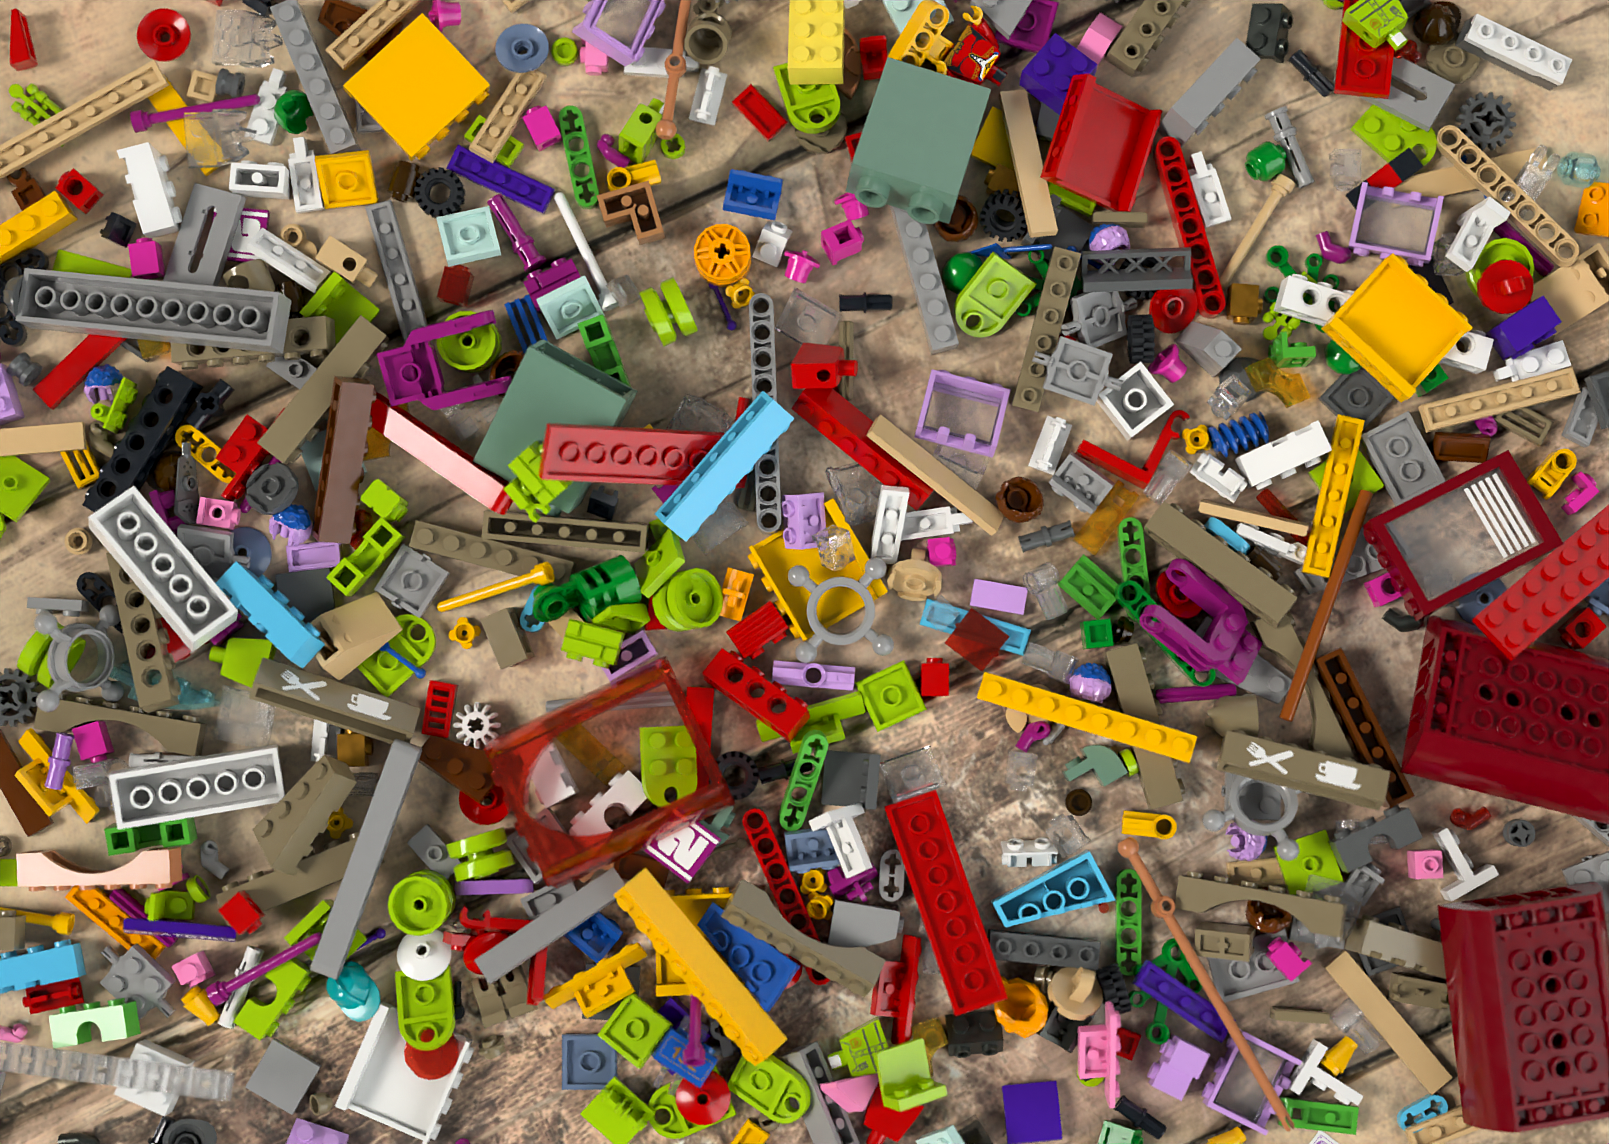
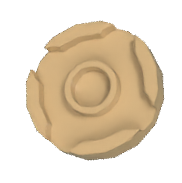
(915, 577)
(1075, 992)

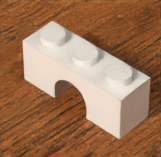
(624, 793)

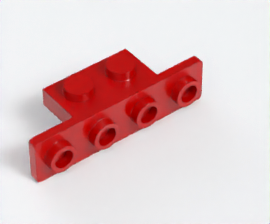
(243, 455)
(896, 988)

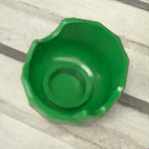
(292, 111)
(960, 270)
(1339, 359)

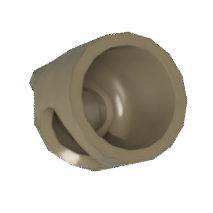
(708, 38)
(250, 275)
(1234, 714)

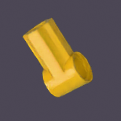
(635, 174)
(1145, 824)

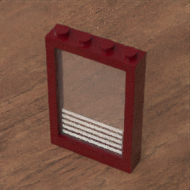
(1461, 535)

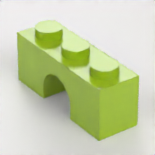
(368, 557)
(261, 1017)

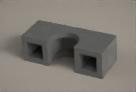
(1352, 846)

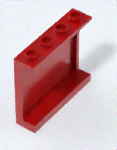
(1100, 145)

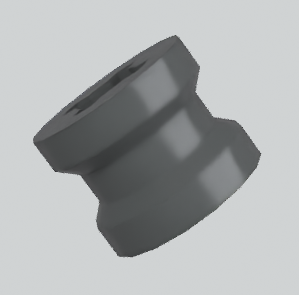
(230, 83)
(24, 369)
(1525, 833)

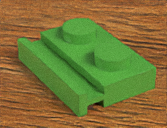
(1089, 587)

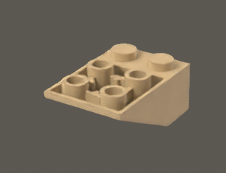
(1576, 288)
(354, 633)

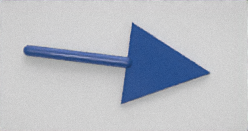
(1002, 252)

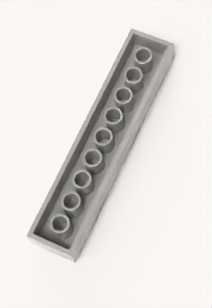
(154, 310)

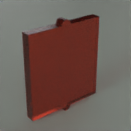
(976, 639)

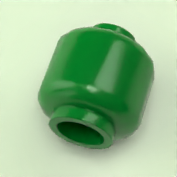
(1265, 161)

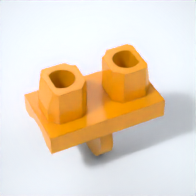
(735, 593)

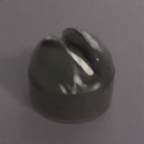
(4, 851)

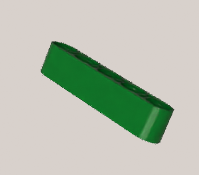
(1133, 608)

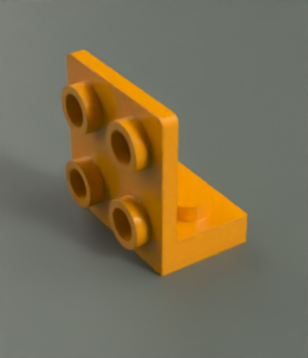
(1594, 211)

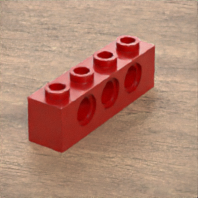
(729, 663)

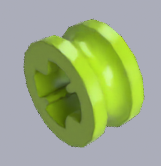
(676, 154)

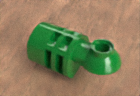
(589, 590)

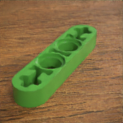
(578, 157)
(1127, 569)
(806, 781)
(1123, 922)

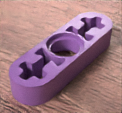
(494, 886)

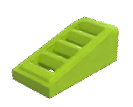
(623, 618)

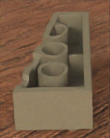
(303, 813)
(1397, 946)

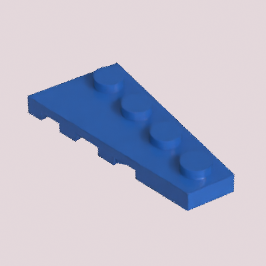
(755, 961)

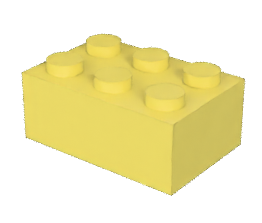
(816, 41)

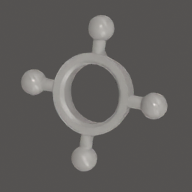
(807, 651)
(57, 657)
(1287, 848)

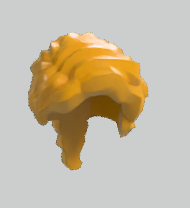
(1024, 1010)

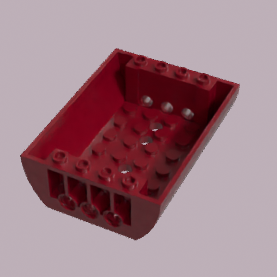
(1505, 749)
(1508, 1018)

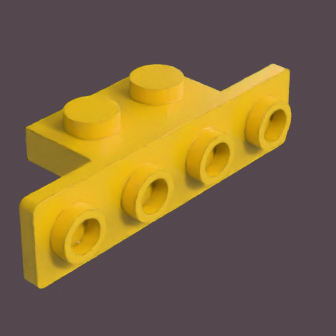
(34, 777)
(599, 985)

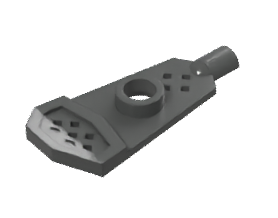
(186, 497)

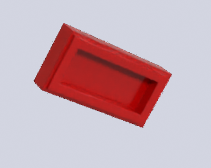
(759, 112)

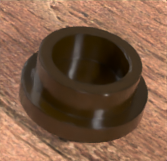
(1122, 630)
(1078, 802)

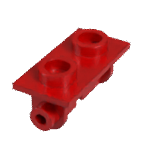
(53, 995)

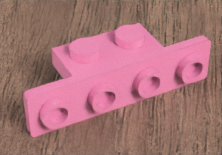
(1098, 1052)

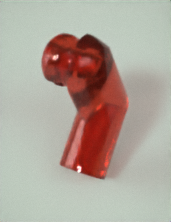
(1409, 52)
(363, 524)
(1469, 820)

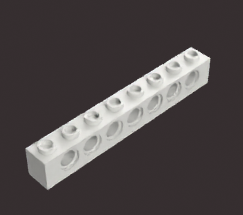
(1291, 303)

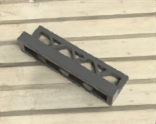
(1136, 279)

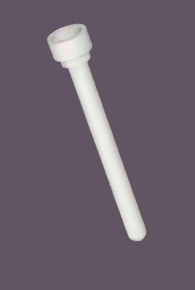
(606, 299)

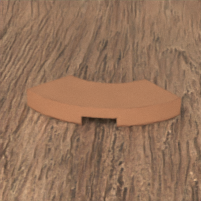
(852, 67)

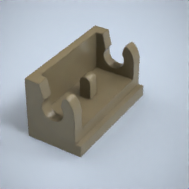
(507, 637)
(1224, 941)
(1418, 991)

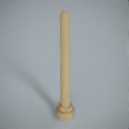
(1280, 187)

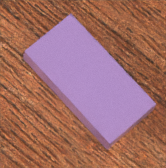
(313, 556)
(998, 596)

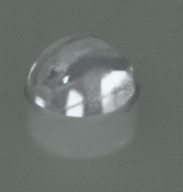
(455, 923)

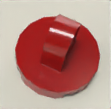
(1505, 287)

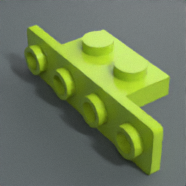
(823, 717)

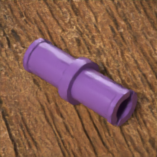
(59, 761)

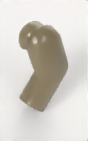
(99, 439)

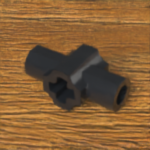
(202, 413)

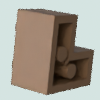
(633, 204)

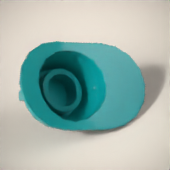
(354, 992)

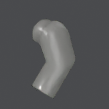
(210, 859)

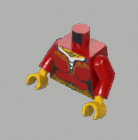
(974, 54)

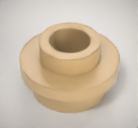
(71, 537)

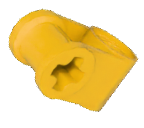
(1548, 476)

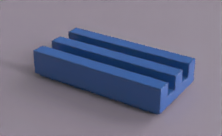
(518, 303)

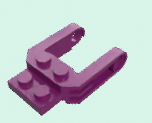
(415, 371)
(1226, 641)

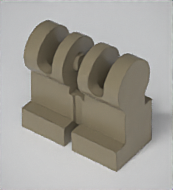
(496, 1008)

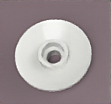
(424, 966)

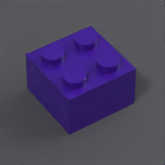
(1051, 72)
(1531, 324)

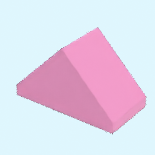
(1099, 38)
(852, 1092)

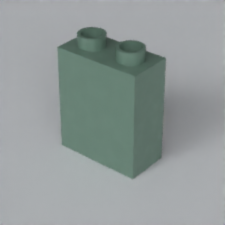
(917, 141)
(557, 390)

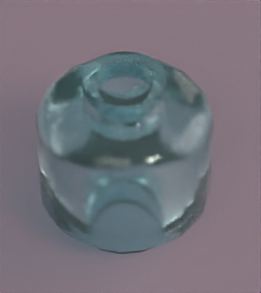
(1578, 169)

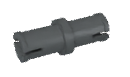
(1046, 536)

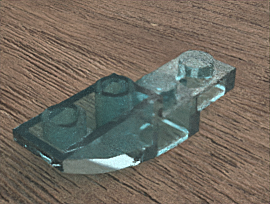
(189, 699)

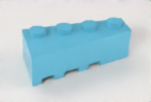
(271, 614)
(1061, 889)
(41, 966)

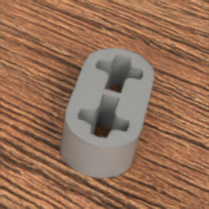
(884, 875)

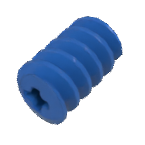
(1239, 434)

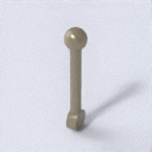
(741, 843)

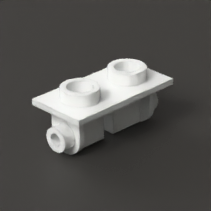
(708, 96)
(1050, 445)
(1208, 469)
(324, 740)
(1016, 852)

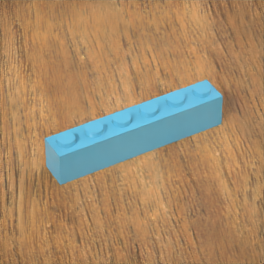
(724, 466)

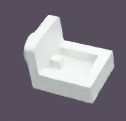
(772, 243)

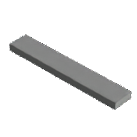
(396, 267)
(550, 926)

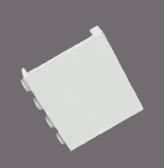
(388, 1090)

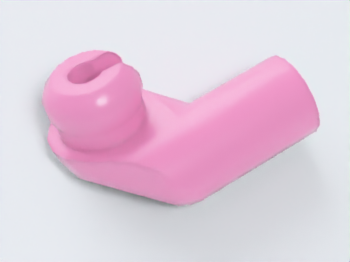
(13, 1034)

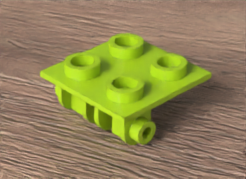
(115, 416)
(617, 1112)

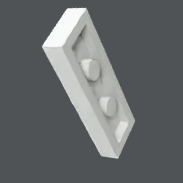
(288, 260)
(889, 523)

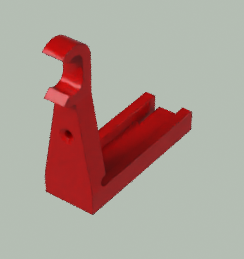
(1122, 468)
(537, 962)

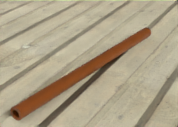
(1326, 605)

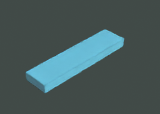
(1017, 635)

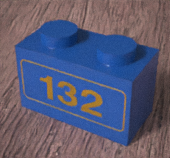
(671, 1055)

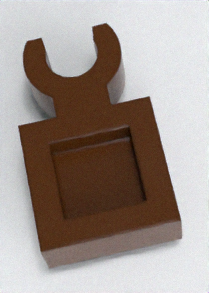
(27, 190)

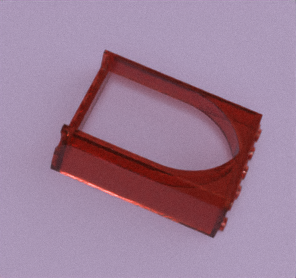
(569, 856)

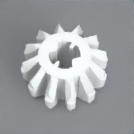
(476, 715)

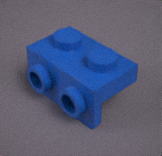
(753, 194)
(595, 936)

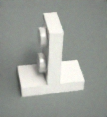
(1475, 231)
(845, 838)
(1461, 866)
(1320, 1078)

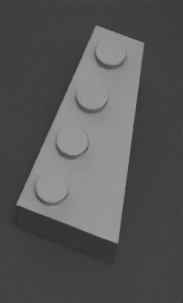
(1209, 93)

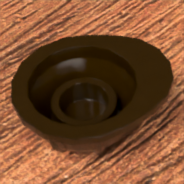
(1437, 23)
(165, 472)

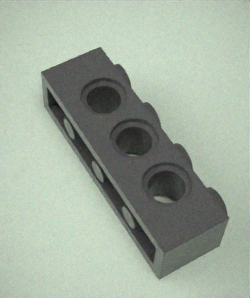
(1044, 949)

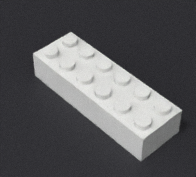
(162, 568)
(197, 786)

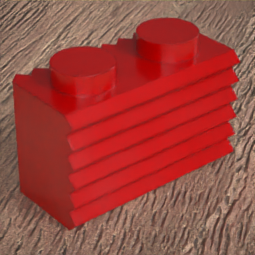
(758, 630)

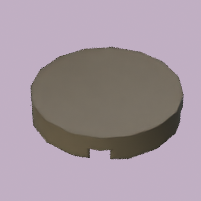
(1451, 61)
(826, 141)

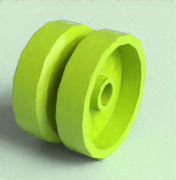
(1499, 250)
(668, 311)
(479, 355)
(688, 600)
(34, 656)
(480, 855)
(407, 909)

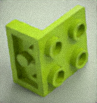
(340, 302)
(316, 922)
(906, 1076)

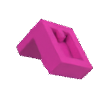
(1578, 498)

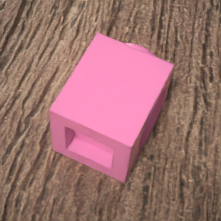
(1425, 864)

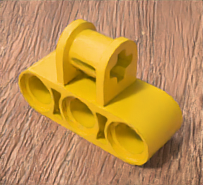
(931, 44)

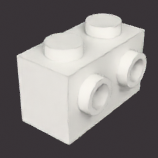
(260, 180)

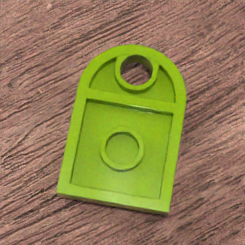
(806, 100)
(1392, 135)
(992, 295)
(389, 673)
(666, 762)
(425, 1006)
(770, 1087)
(678, 1126)

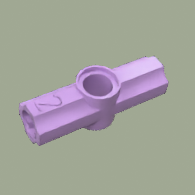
(831, 676)

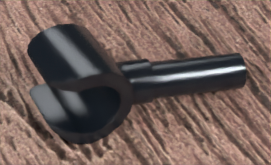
(458, 1007)

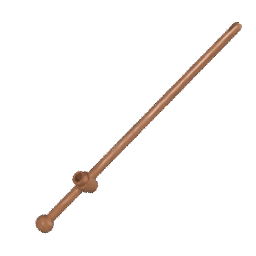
(675, 67)
(1129, 848)

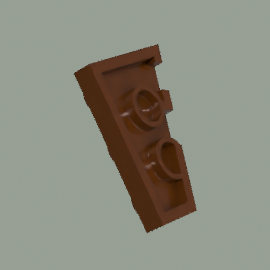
(340, 15)
(460, 766)

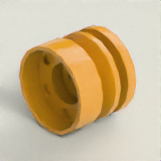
(730, 268)

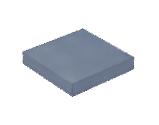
(587, 1062)

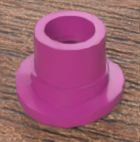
(445, 14)
(852, 207)
(799, 265)
(1168, 364)

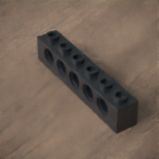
(155, 438)

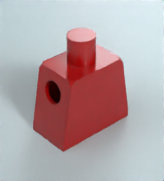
(820, 366)
(887, 1121)

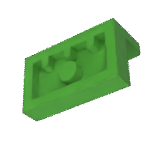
(1290, 357)

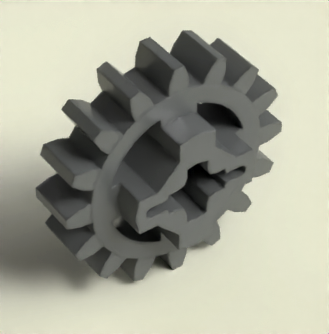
(1497, 121)
(20, 704)

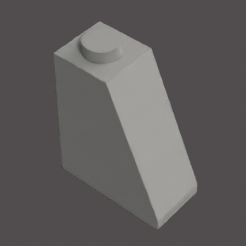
(1207, 346)
(863, 924)

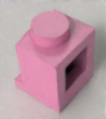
(594, 59)
(206, 513)
(193, 969)

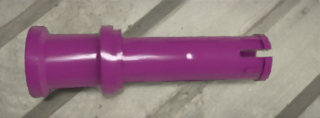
(521, 243)

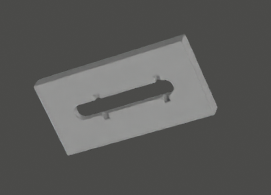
(1417, 112)
(219, 241)

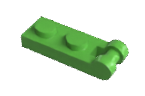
(1322, 1115)

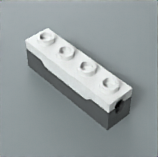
(1513, 52)

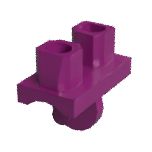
(162, 502)
(841, 885)

